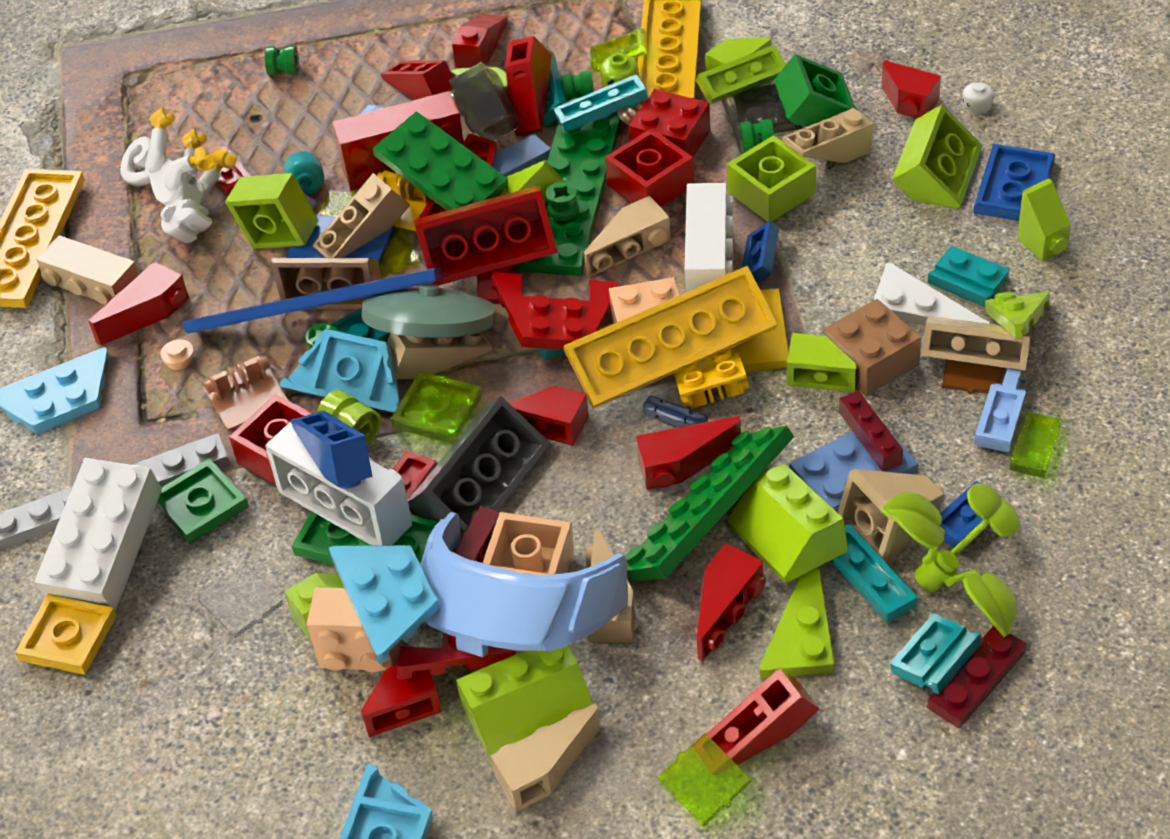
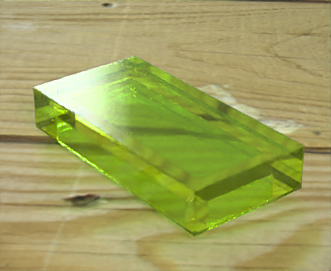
(630, 44)
(1035, 444)

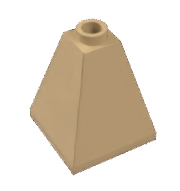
(867, 494)

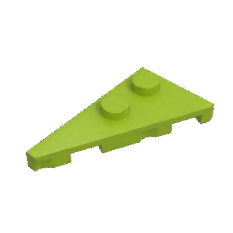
(1017, 312)
(802, 636)

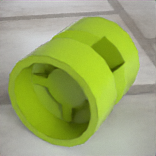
(352, 412)

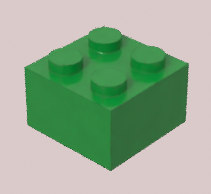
(812, 91)

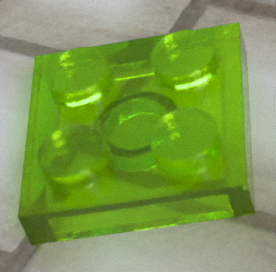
(436, 407)

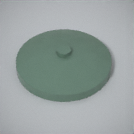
(428, 312)

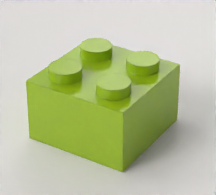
(771, 178)
(272, 211)

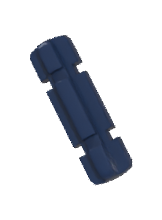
(672, 413)

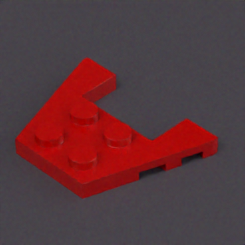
(551, 321)
(437, 659)

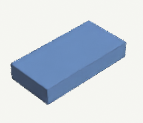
(521, 155)

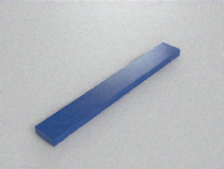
(312, 300)

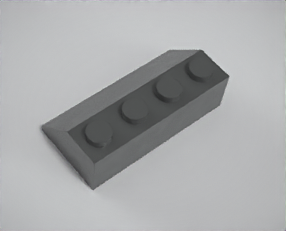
(480, 465)

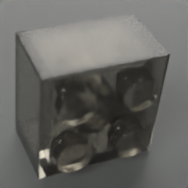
(485, 102)

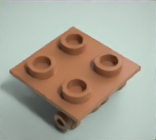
(243, 392)

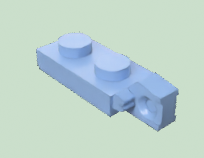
(1001, 413)

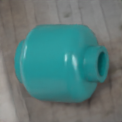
(306, 170)

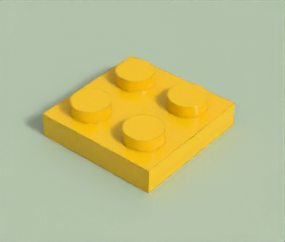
(66, 634)

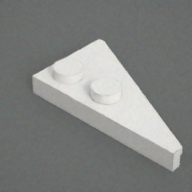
(916, 301)

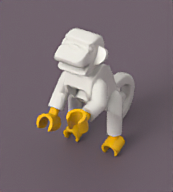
(176, 180)

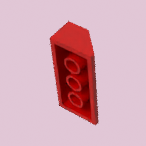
(486, 235)

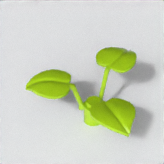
(923, 522)

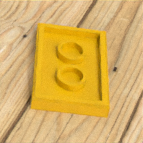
(769, 349)

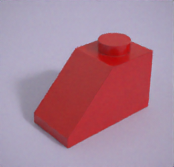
(910, 89)
(555, 413)
(400, 701)

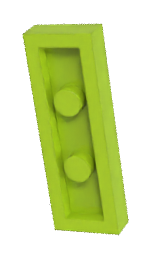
(741, 74)

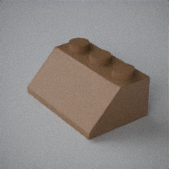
(313, 275)

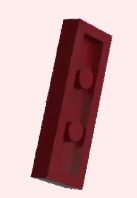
(977, 677)

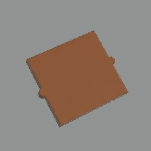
(970, 376)

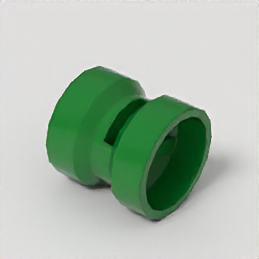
(281, 60)
(577, 85)
(750, 131)

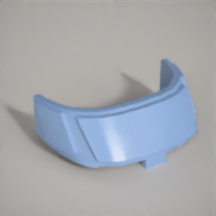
(513, 608)

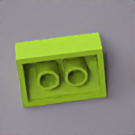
(937, 160)
(788, 524)
(522, 695)

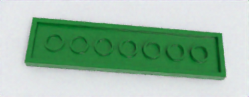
(578, 159)

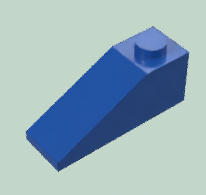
(335, 448)

